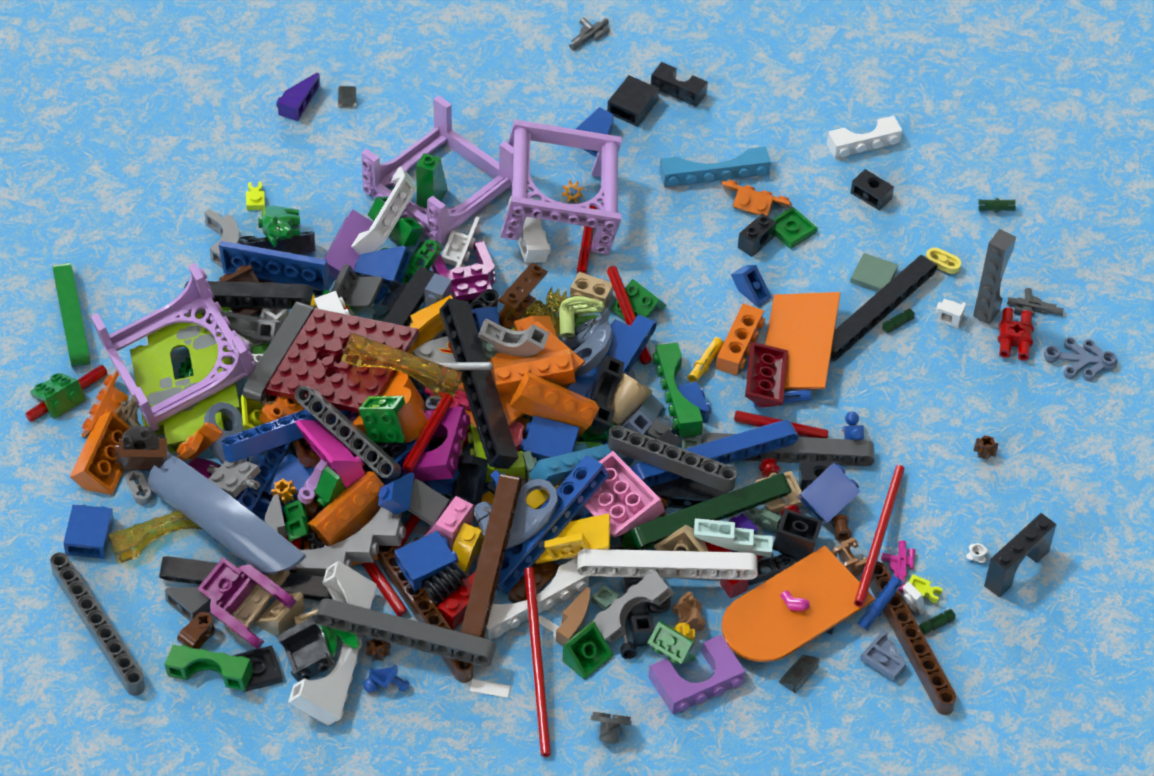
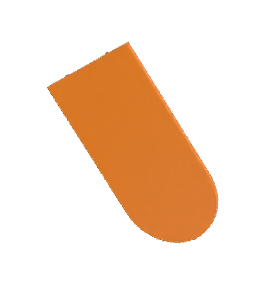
(766, 630)

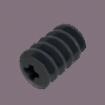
(444, 582)

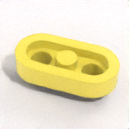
(945, 261)

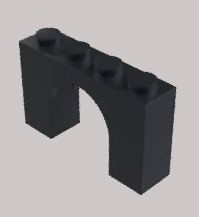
(1031, 542)

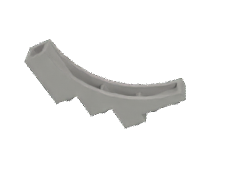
(361, 547)

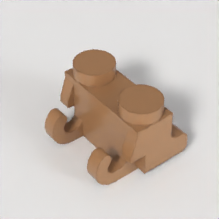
(849, 561)
(689, 611)

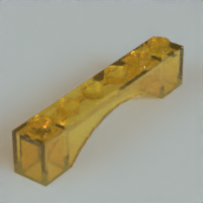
(367, 352)
(130, 542)

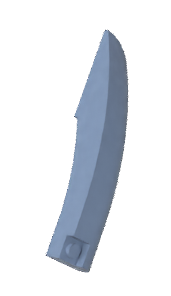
(223, 517)

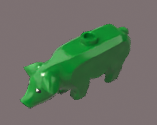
(277, 223)

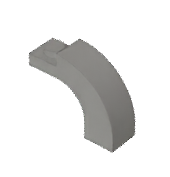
(225, 227)
(512, 342)

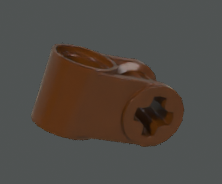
(197, 631)

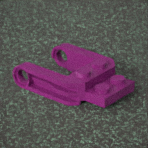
(470, 280)
(230, 586)

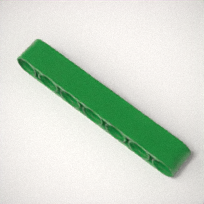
(71, 314)

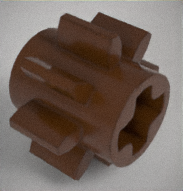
(985, 447)
(378, 649)

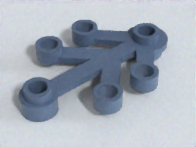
(1103, 359)

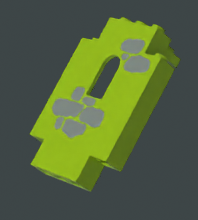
(156, 377)

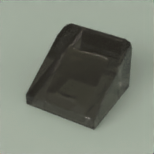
(347, 97)

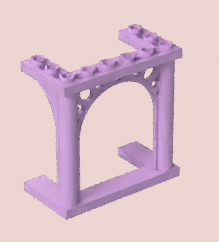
(605, 166)
(439, 220)
(193, 298)

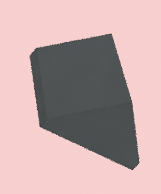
(426, 502)

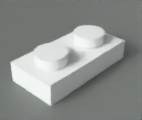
(913, 599)

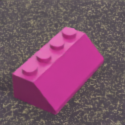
(332, 451)

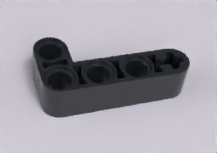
(296, 245)

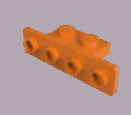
(753, 201)
(108, 400)
(198, 441)

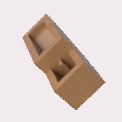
(573, 618)

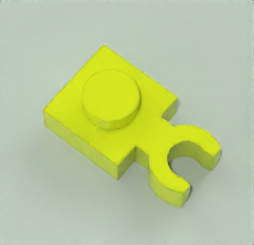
(255, 197)
(925, 589)

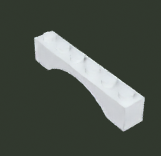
(508, 616)

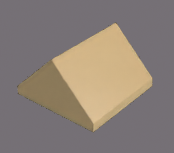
(682, 540)
(278, 617)

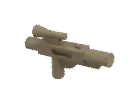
(129, 412)

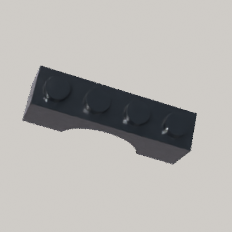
(606, 379)
(639, 618)

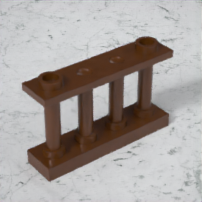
(518, 295)

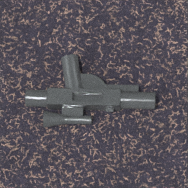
(589, 31)
(1033, 304)

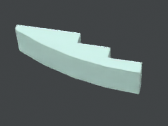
(737, 539)

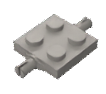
(235, 476)

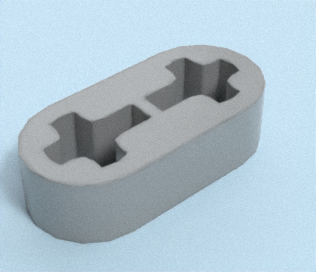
(142, 486)

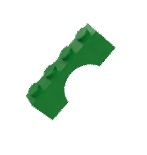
(186, 661)

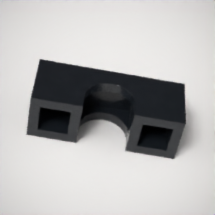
(689, 91)

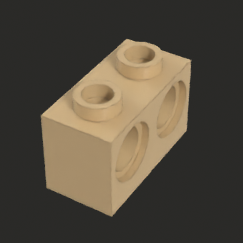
(592, 287)

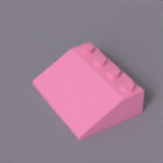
(624, 498)

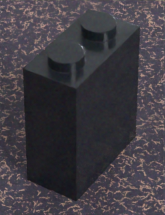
(633, 100)

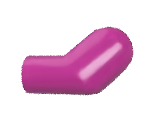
(794, 604)

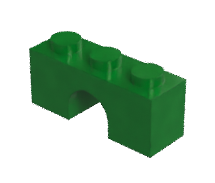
(405, 231)

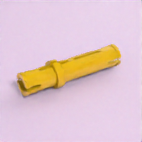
(714, 347)

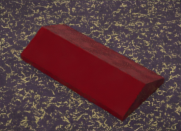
(766, 375)

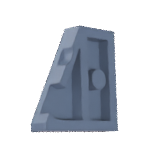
(884, 657)

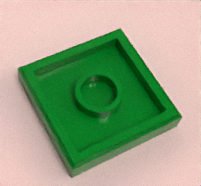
(793, 228)

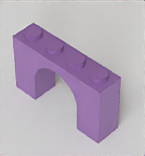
(681, 694)

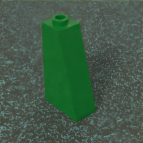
(430, 179)

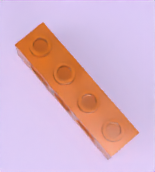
(738, 341)

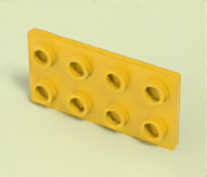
(576, 536)

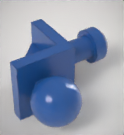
(853, 432)
(384, 677)

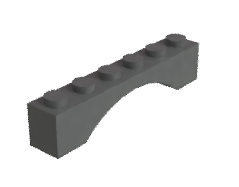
(997, 257)
(249, 325)

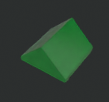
(586, 651)

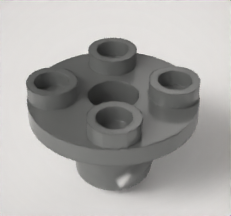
(140, 439)
(610, 726)

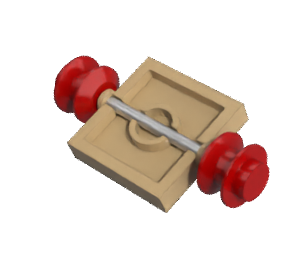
(791, 502)

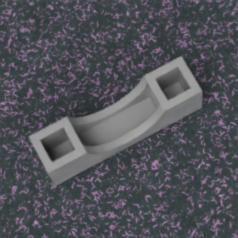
(613, 619)

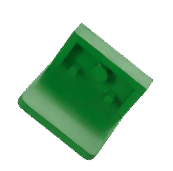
(59, 394)

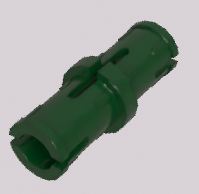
(1008, 205)

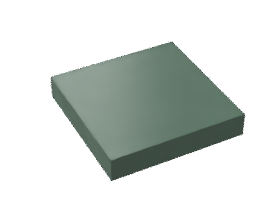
(873, 272)

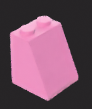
(452, 519)

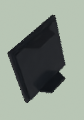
(390, 299)

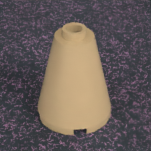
(627, 398)

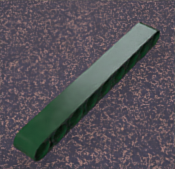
(712, 509)

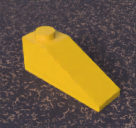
(467, 546)

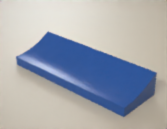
(276, 265)

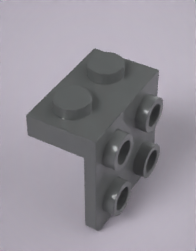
(355, 290)

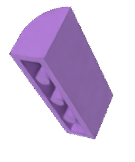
(340, 251)

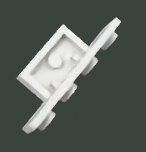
(458, 245)

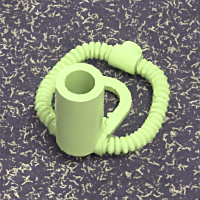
(567, 312)

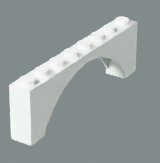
(327, 695)

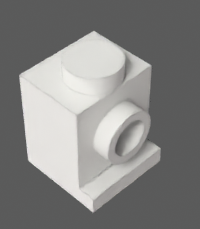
(950, 312)

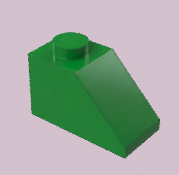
(328, 487)

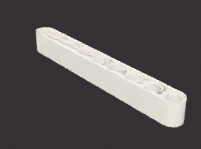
(667, 563)

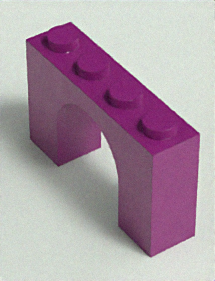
(444, 460)

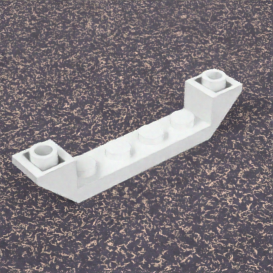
(389, 214)

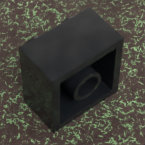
(797, 534)

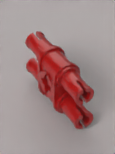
(1015, 334)

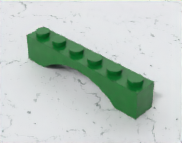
(685, 415)

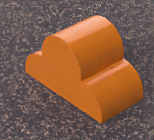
(411, 414)

